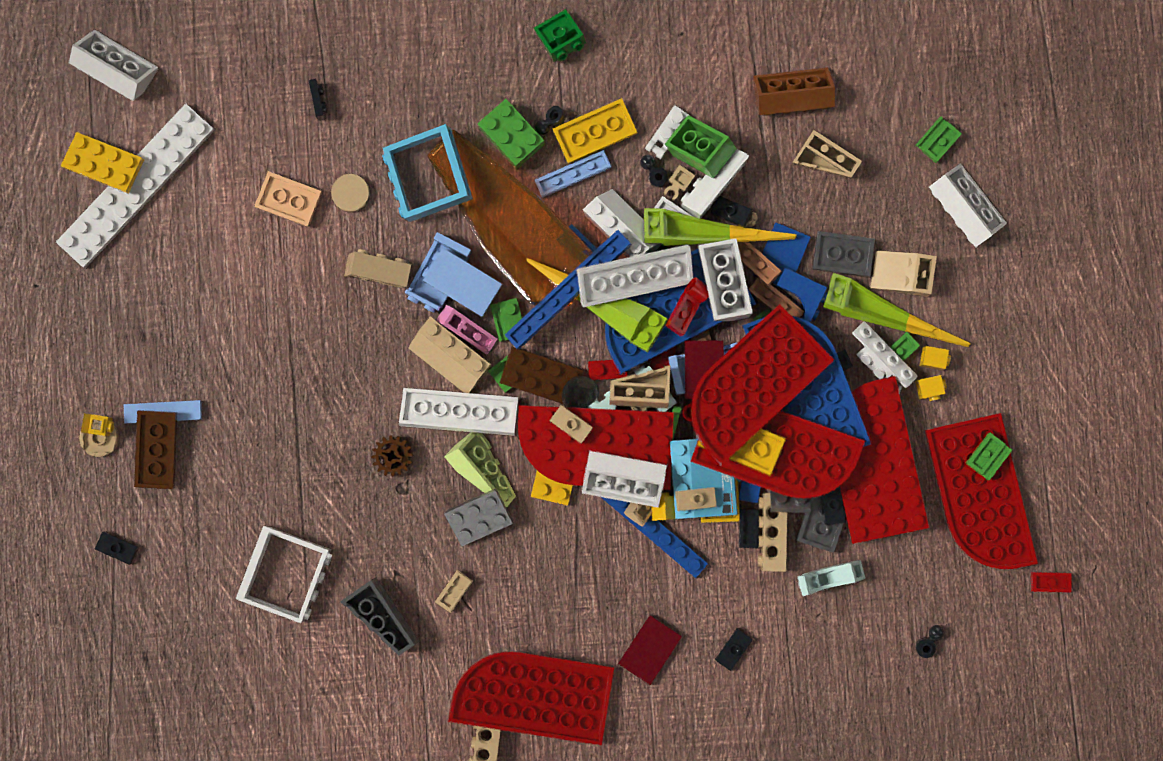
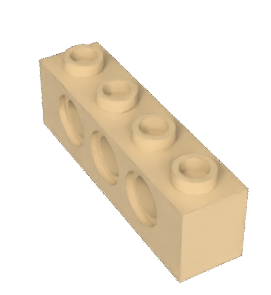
(777, 562)
(490, 744)

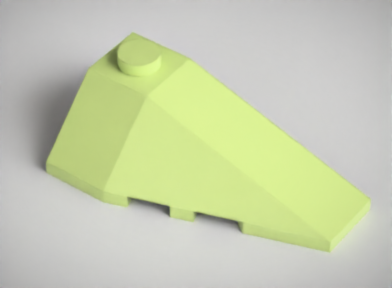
(476, 463)

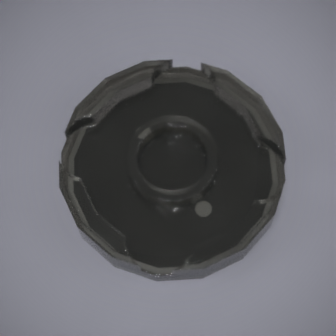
(580, 392)

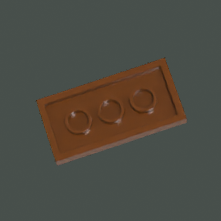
(537, 374)
(155, 449)

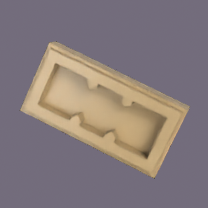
(571, 424)
(695, 499)
(454, 591)

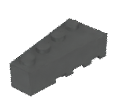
(381, 615)

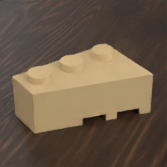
(826, 156)
(378, 268)
(642, 390)

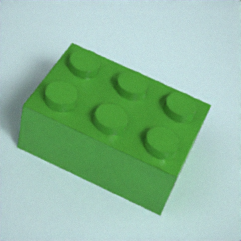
(511, 134)
(700, 146)

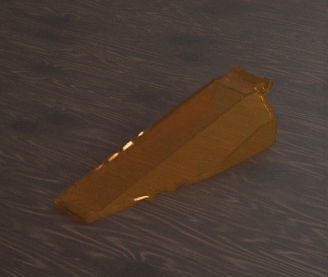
(511, 221)

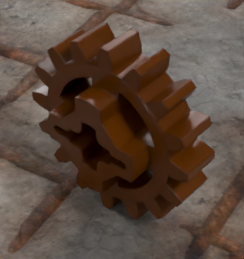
(394, 447)

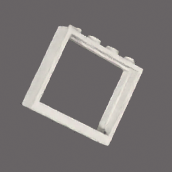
(254, 564)

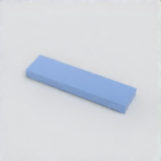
(572, 173)
(185, 410)

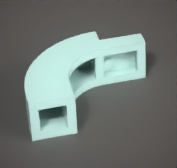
(831, 577)

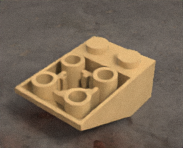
(903, 272)

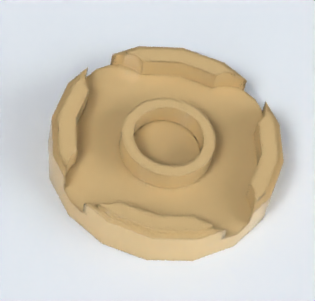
(350, 193)
(99, 445)

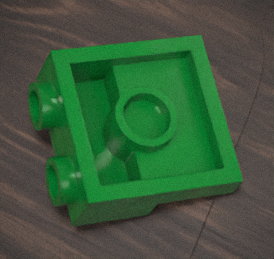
(560, 36)

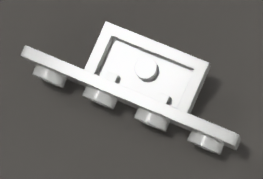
(881, 357)

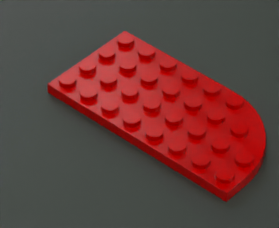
(754, 383)
(614, 432)
(809, 463)
(884, 488)
(981, 514)
(534, 696)

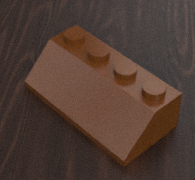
(794, 91)

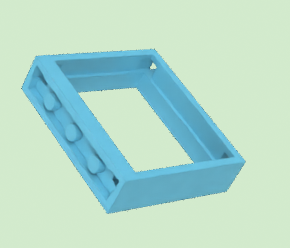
(456, 165)

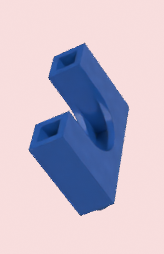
(806, 290)

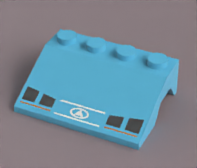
(693, 476)

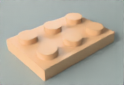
(288, 199)

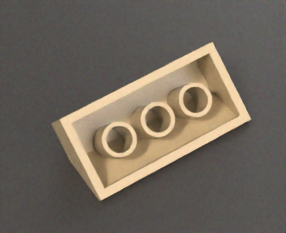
(449, 356)

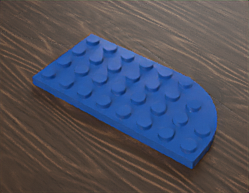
(628, 356)
(828, 396)

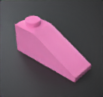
(466, 329)

